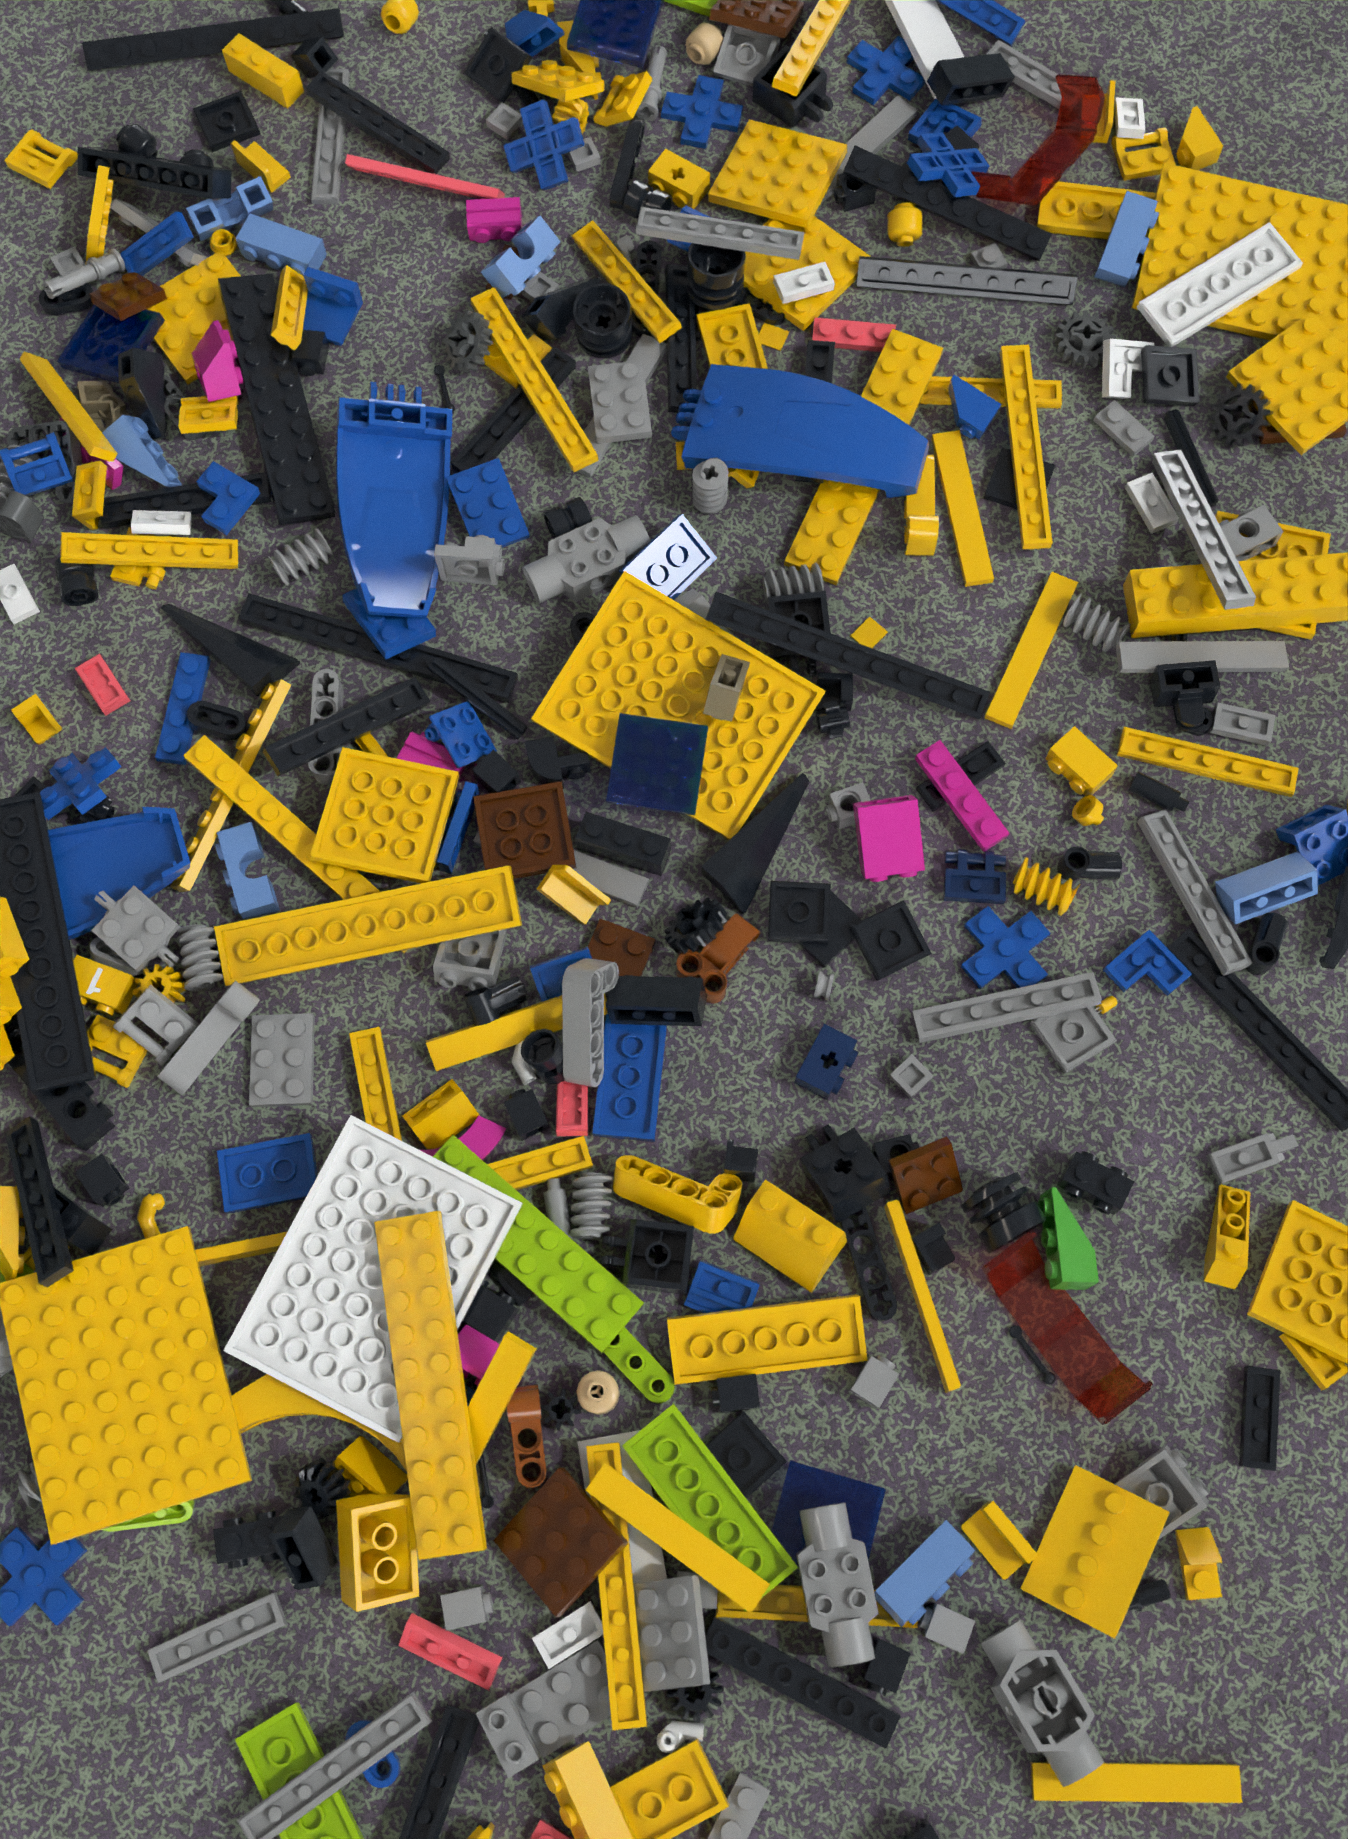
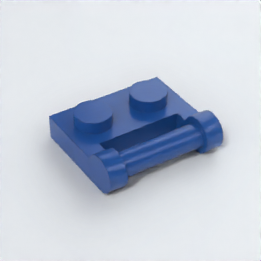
(39, 474)

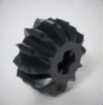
(320, 1486)
(699, 1702)

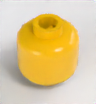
(399, 15)
(904, 224)

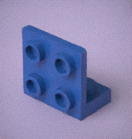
(331, 304)
(1320, 839)

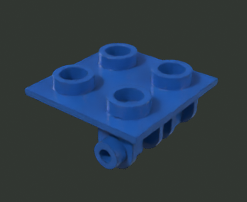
(460, 733)

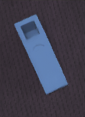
(138, 450)

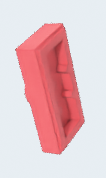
(102, 684)
(571, 1109)

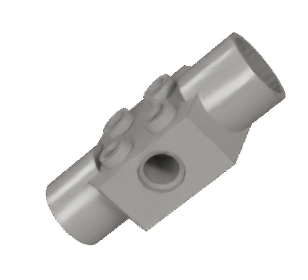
(585, 559)
(837, 1585)
(1042, 1702)

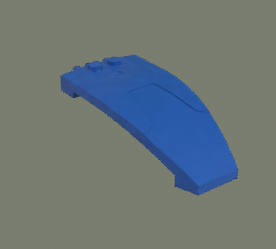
(798, 429)
(393, 497)
(112, 857)

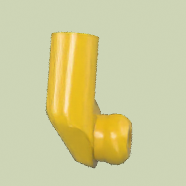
(147, 1212)

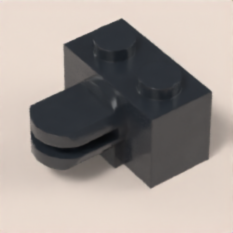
(1186, 689)

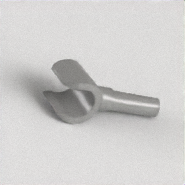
(625, 245)

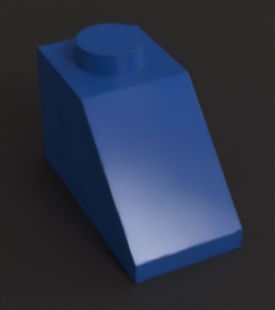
(532, 31)
(971, 408)

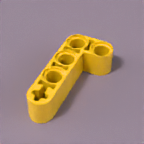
(919, 510)
(676, 1196)

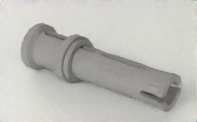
(648, 108)
(95, 269)

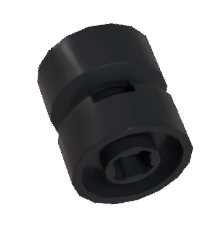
(642, 195)
(565, 520)
(76, 583)
(544, 1054)

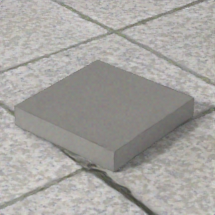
(1073, 1036)

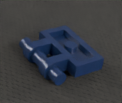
(975, 885)

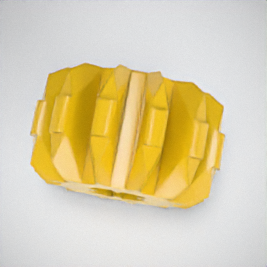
(574, 108)
(160, 977)

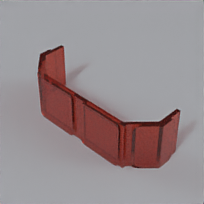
(1074, 132)
(1062, 1332)

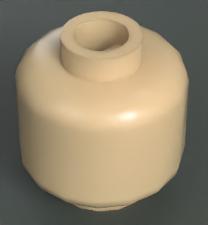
(704, 43)
(605, 1402)

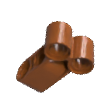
(720, 955)
(524, 1413)

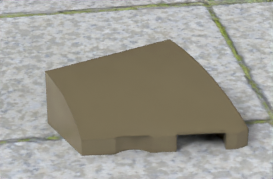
(100, 402)

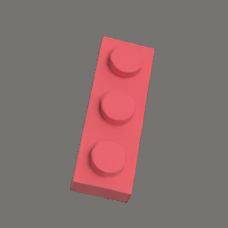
(852, 334)
(450, 1651)

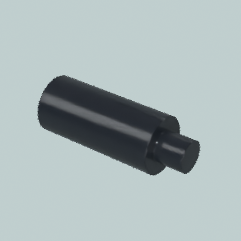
(1157, 792)

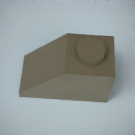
(726, 688)

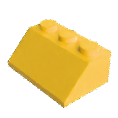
(789, 1236)
(377, 1550)

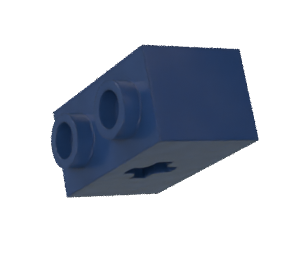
(827, 1044)

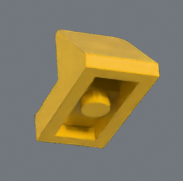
(1199, 1563)

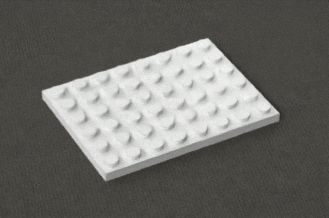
(322, 1299)

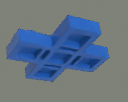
(884, 71)
(702, 112)
(544, 145)
(945, 163)
(78, 782)
(1005, 949)
(38, 1577)

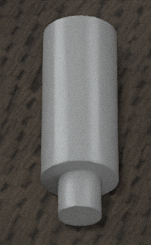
(557, 1205)

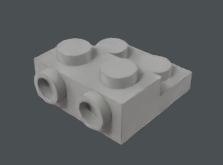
(744, 54)
(474, 563)
(470, 960)
(1168, 1485)

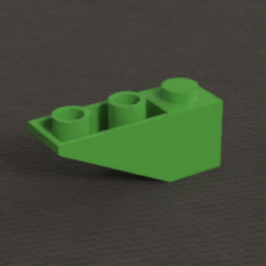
(1068, 1251)

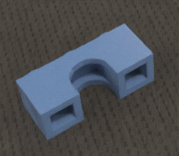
(230, 212)
(535, 246)
(239, 848)

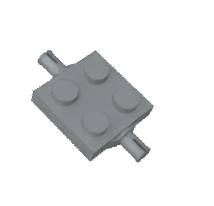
(136, 928)

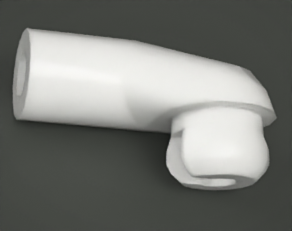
(522, 1068)
(677, 1732)

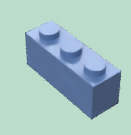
(1127, 239)
(279, 245)
(1267, 887)
(925, 1574)

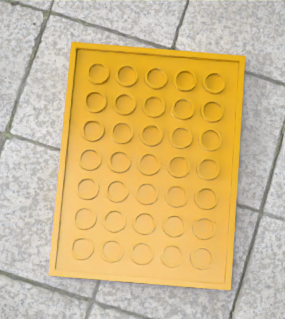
(1211, 212)
(658, 663)
(122, 1386)

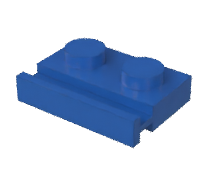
(720, 1289)

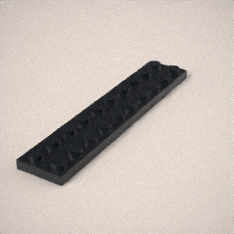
(276, 402)
(47, 984)

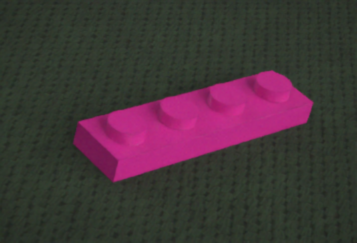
(961, 796)

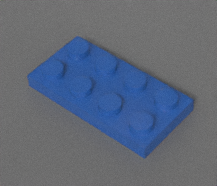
(630, 1082)

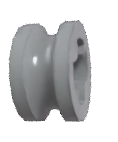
(823, 985)

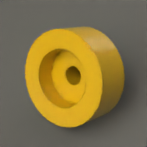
(1088, 811)

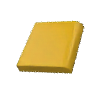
(773, 336)
(869, 633)

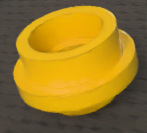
(223, 236)

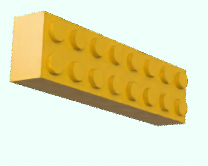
(1285, 590)

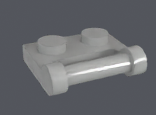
(162, 1017)

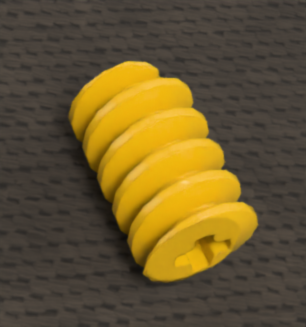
(1044, 887)

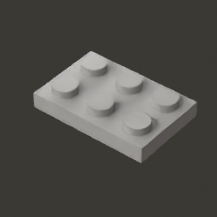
(619, 401)
(282, 1060)
(671, 1633)
(565, 1699)

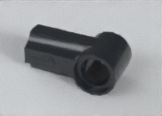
(1091, 863)
(1267, 942)
(487, 1002)

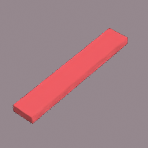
(422, 178)

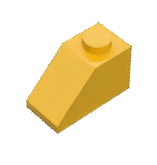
(1199, 143)

